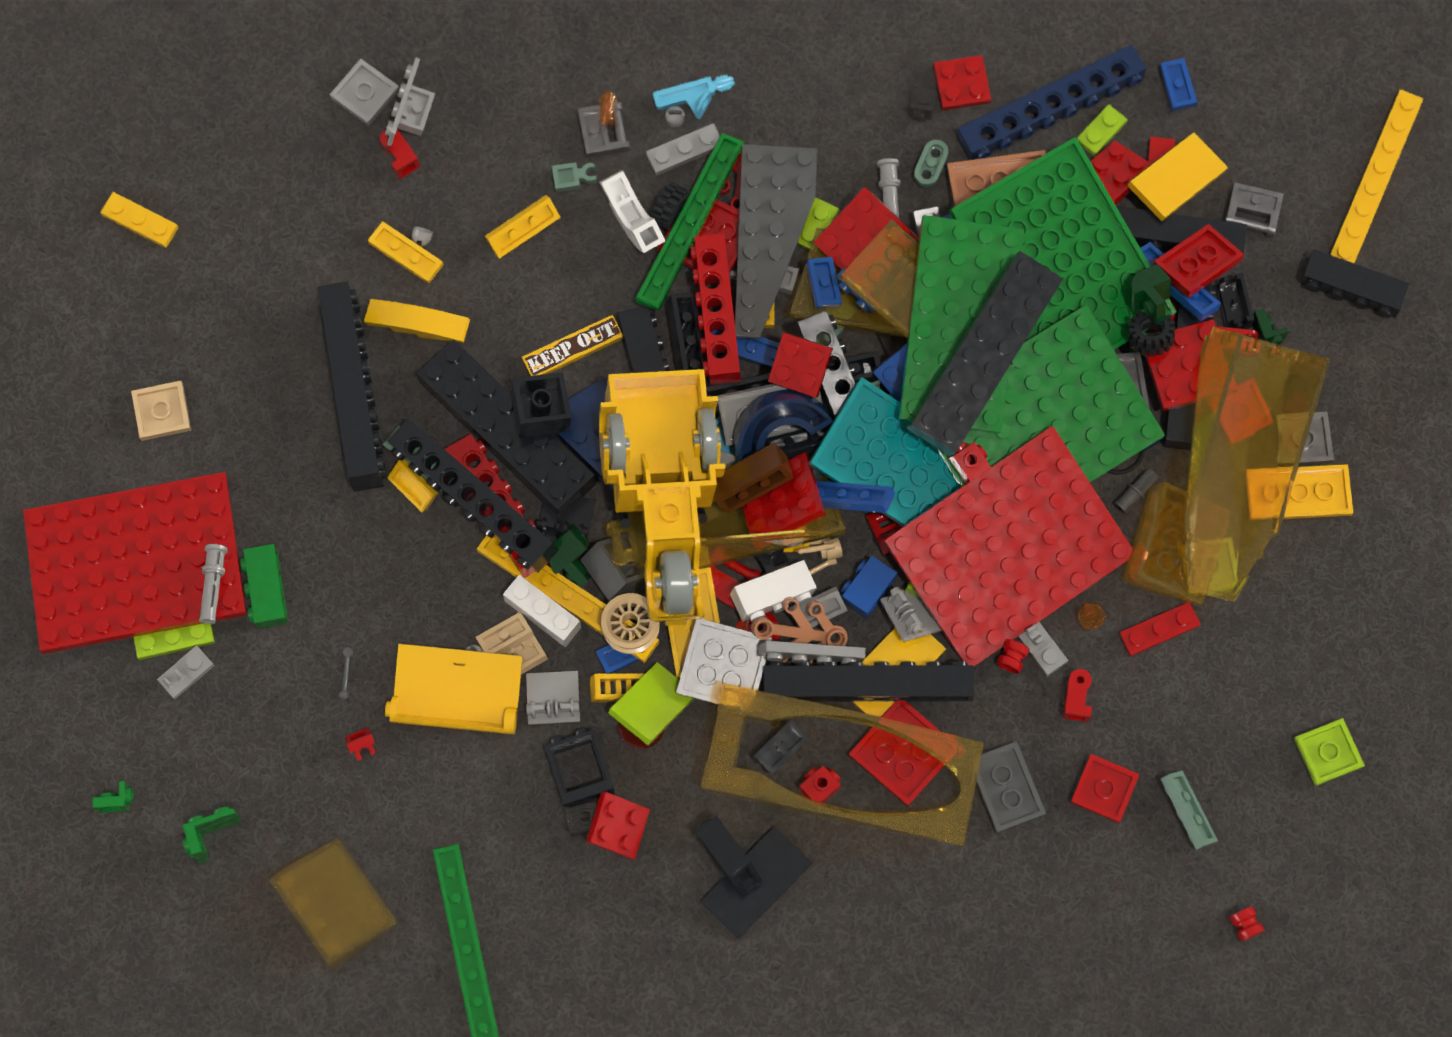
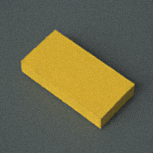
(412, 485)

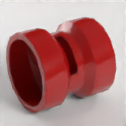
(1013, 655)
(1246, 923)

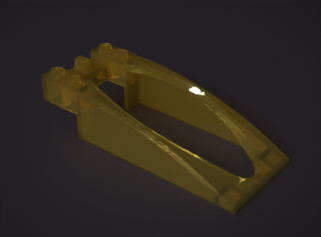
(722, 777)

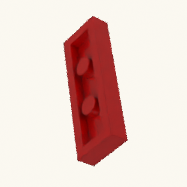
(1159, 629)

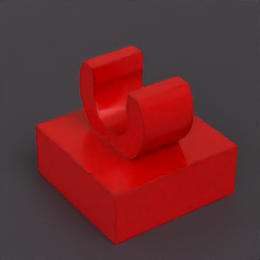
(360, 740)

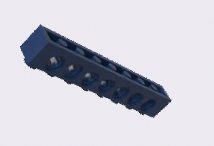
(1125, 61)

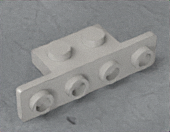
(414, 107)

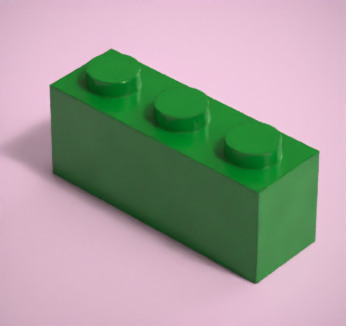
(264, 586)

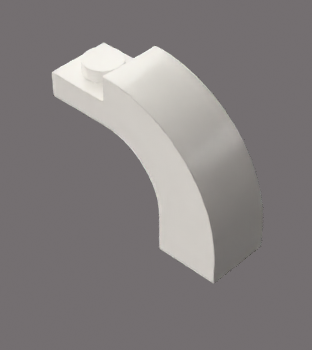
(632, 217)

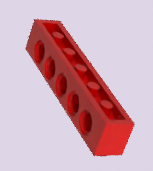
(723, 369)
(468, 451)

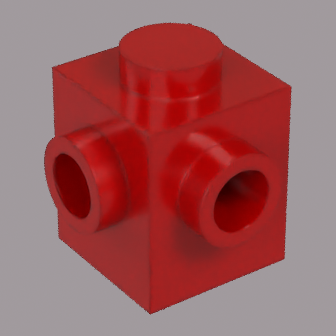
(970, 461)
(820, 784)

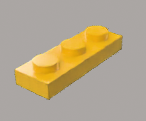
(139, 219)
(522, 226)
(405, 252)

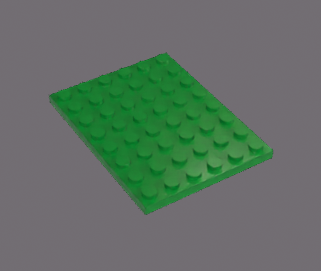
(1071, 232)
(1081, 389)

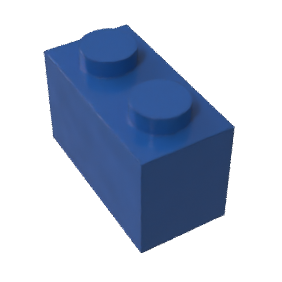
(868, 587)

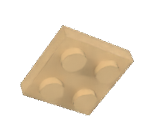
(161, 410)

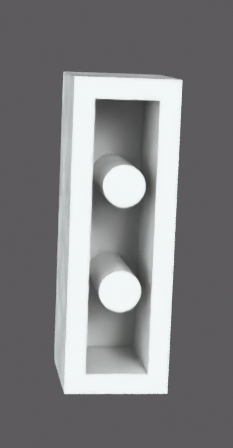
(768, 591)
(542, 611)

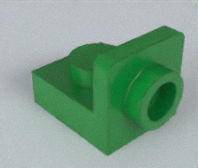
(111, 803)

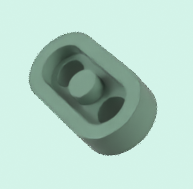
(930, 164)

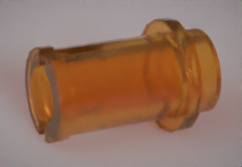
(607, 108)

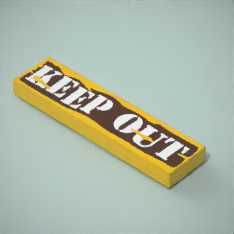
(573, 347)

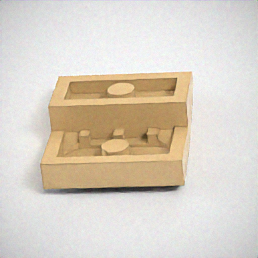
(513, 638)

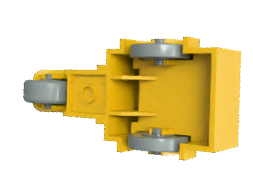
(664, 461)

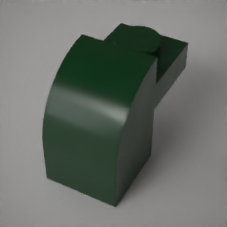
(1150, 291)
(570, 545)

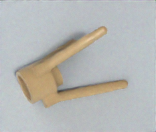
(828, 549)

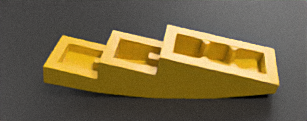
(417, 320)

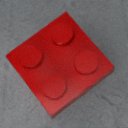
(962, 82)
(800, 364)
(1104, 788)
(618, 825)

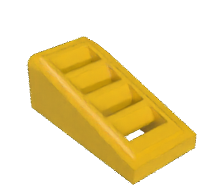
(595, 690)

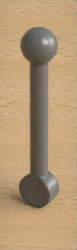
(348, 653)

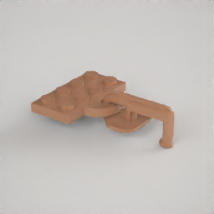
(974, 176)

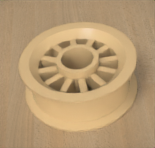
(610, 612)

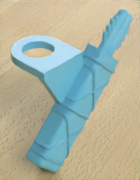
(696, 94)

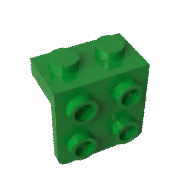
(203, 825)

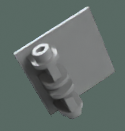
(909, 615)
(552, 697)

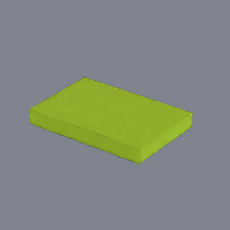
(650, 704)

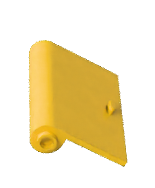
(465, 696)

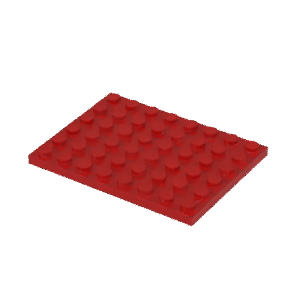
(1009, 547)
(130, 562)

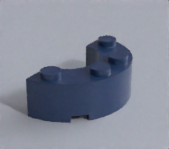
(774, 411)

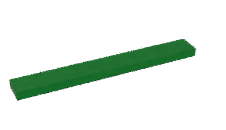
(690, 222)
(465, 942)

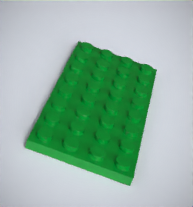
(952, 280)

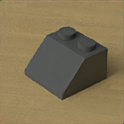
(610, 578)

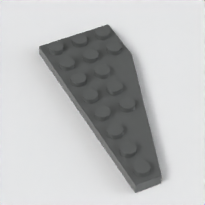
(773, 209)

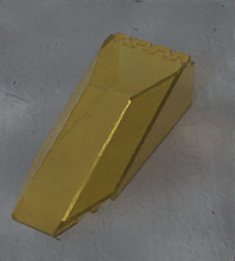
(1244, 454)

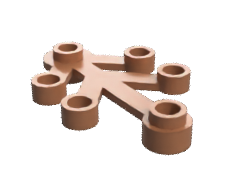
(804, 632)

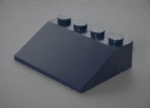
(584, 429)

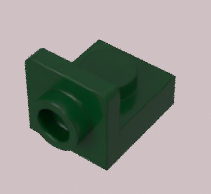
(1264, 326)

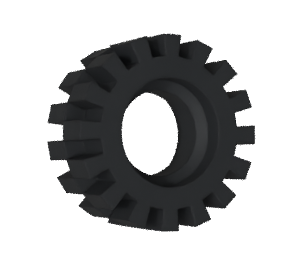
(670, 205)
(1151, 343)

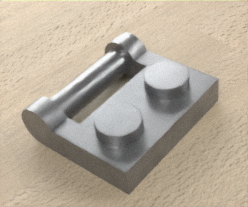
(596, 134)
(1256, 202)

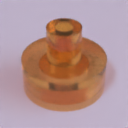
(1091, 616)

